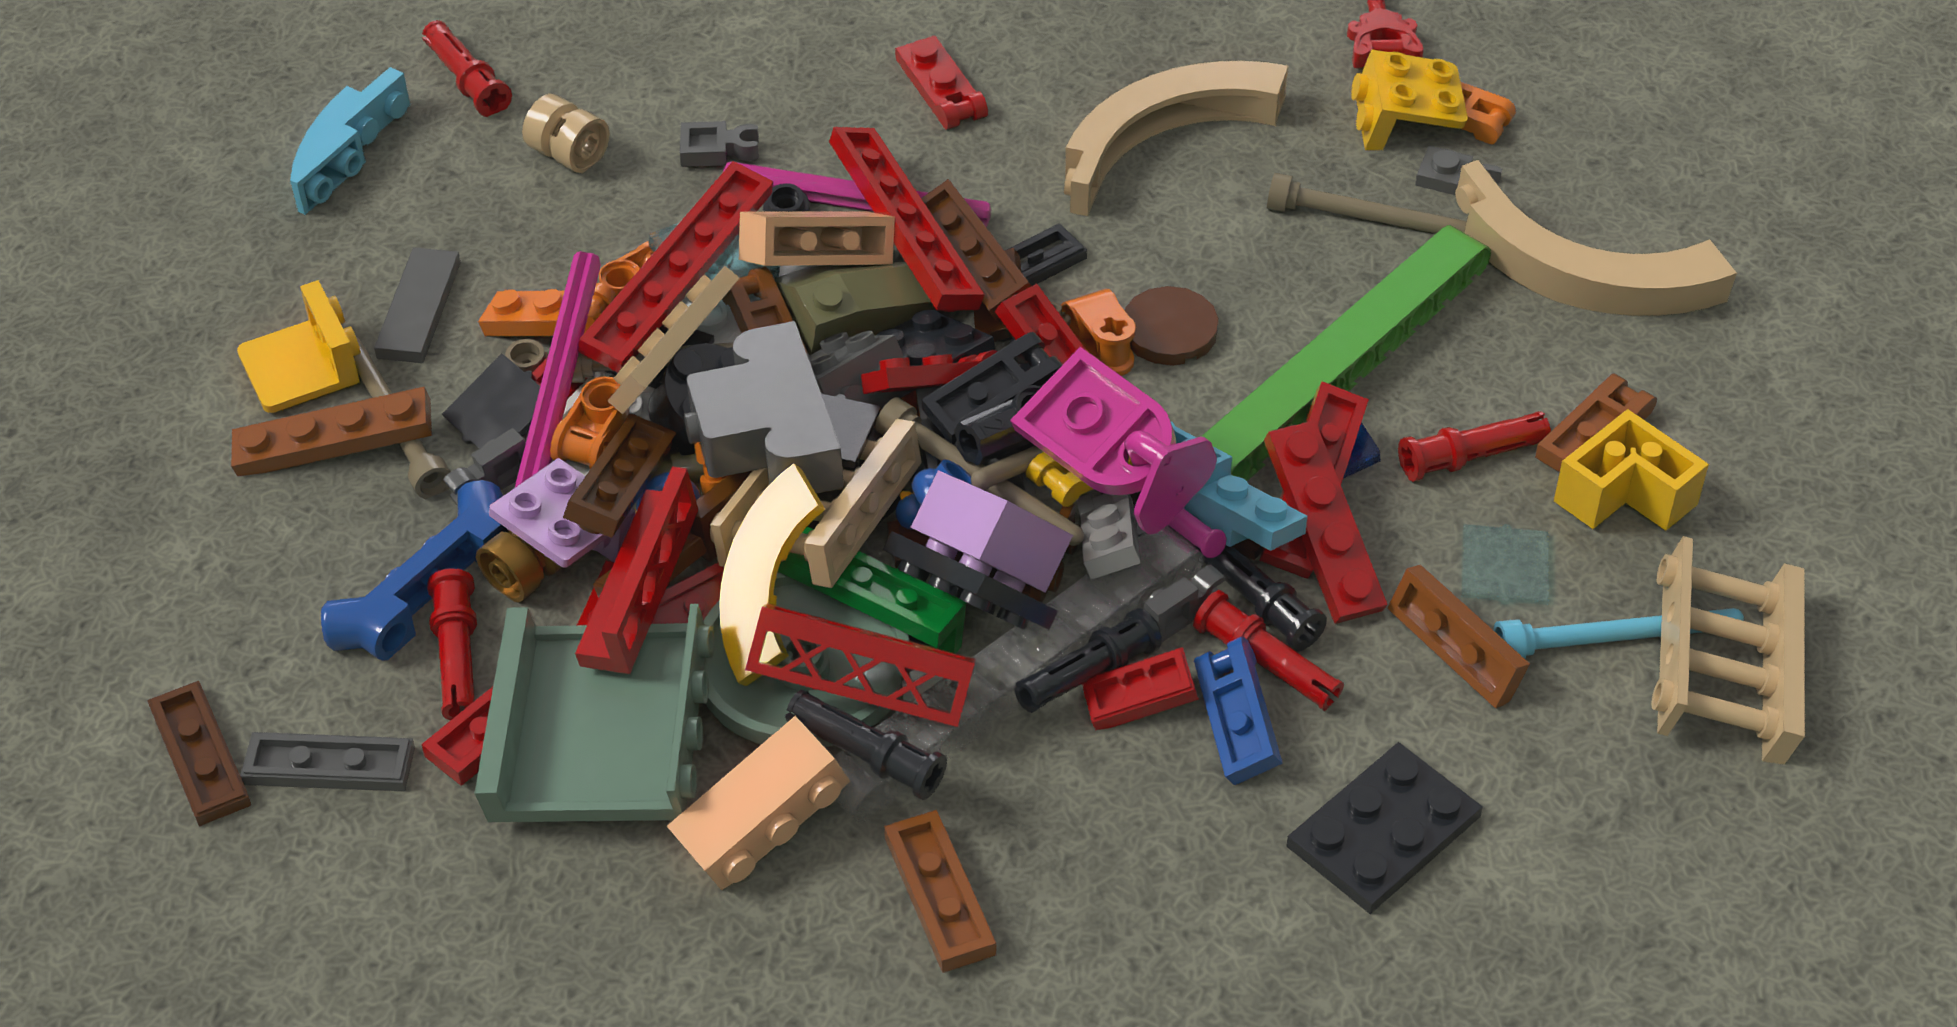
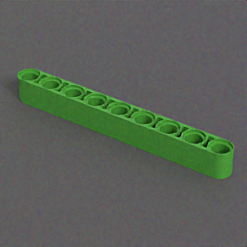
(1351, 344)

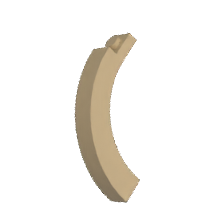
(1163, 102)
(1585, 275)

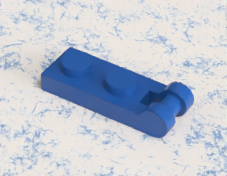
(1238, 711)

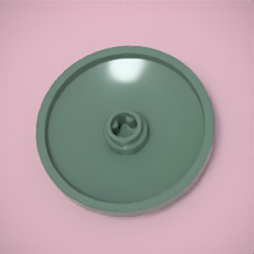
(761, 706)

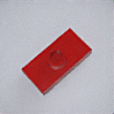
(1140, 689)

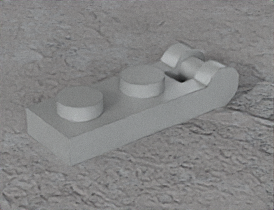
(1109, 533)

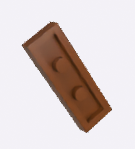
(1458, 636)
(940, 891)

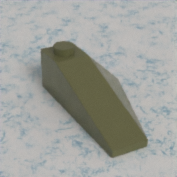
(851, 299)

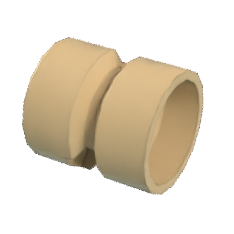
(565, 133)

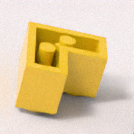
(1631, 466)

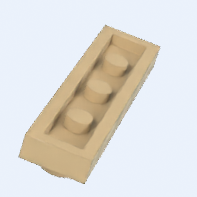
(661, 347)

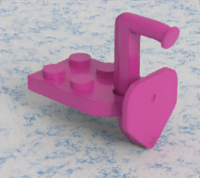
(1098, 420)

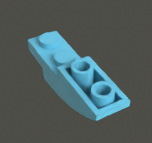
(336, 137)
(1241, 509)

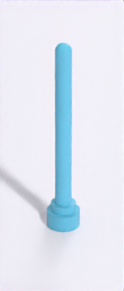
(1528, 639)

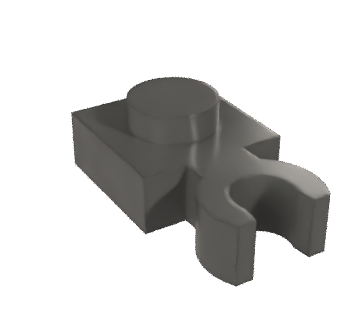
(711, 143)
(1442, 170)
(494, 462)
(1178, 604)

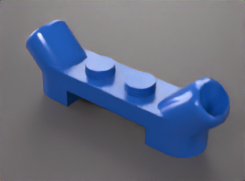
(383, 617)

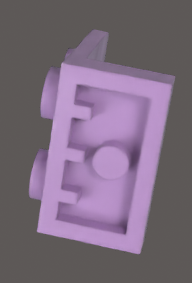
(536, 515)

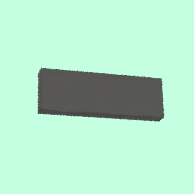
(417, 305)
(328, 761)

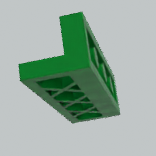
(891, 598)

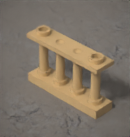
(846, 519)
(1779, 639)

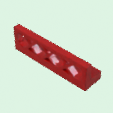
(639, 576)
(863, 643)

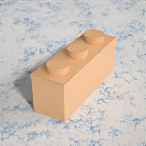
(816, 238)
(759, 804)

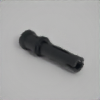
(1272, 601)
(1104, 652)
(885, 752)

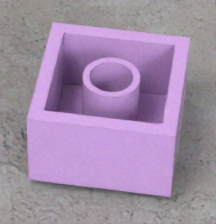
(990, 534)

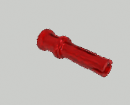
(473, 76)
(1453, 448)
(1229, 623)
(452, 625)

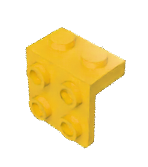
(1407, 90)
(303, 358)

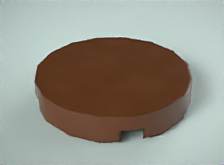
(1172, 325)

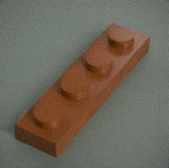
(331, 432)

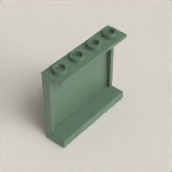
(591, 739)

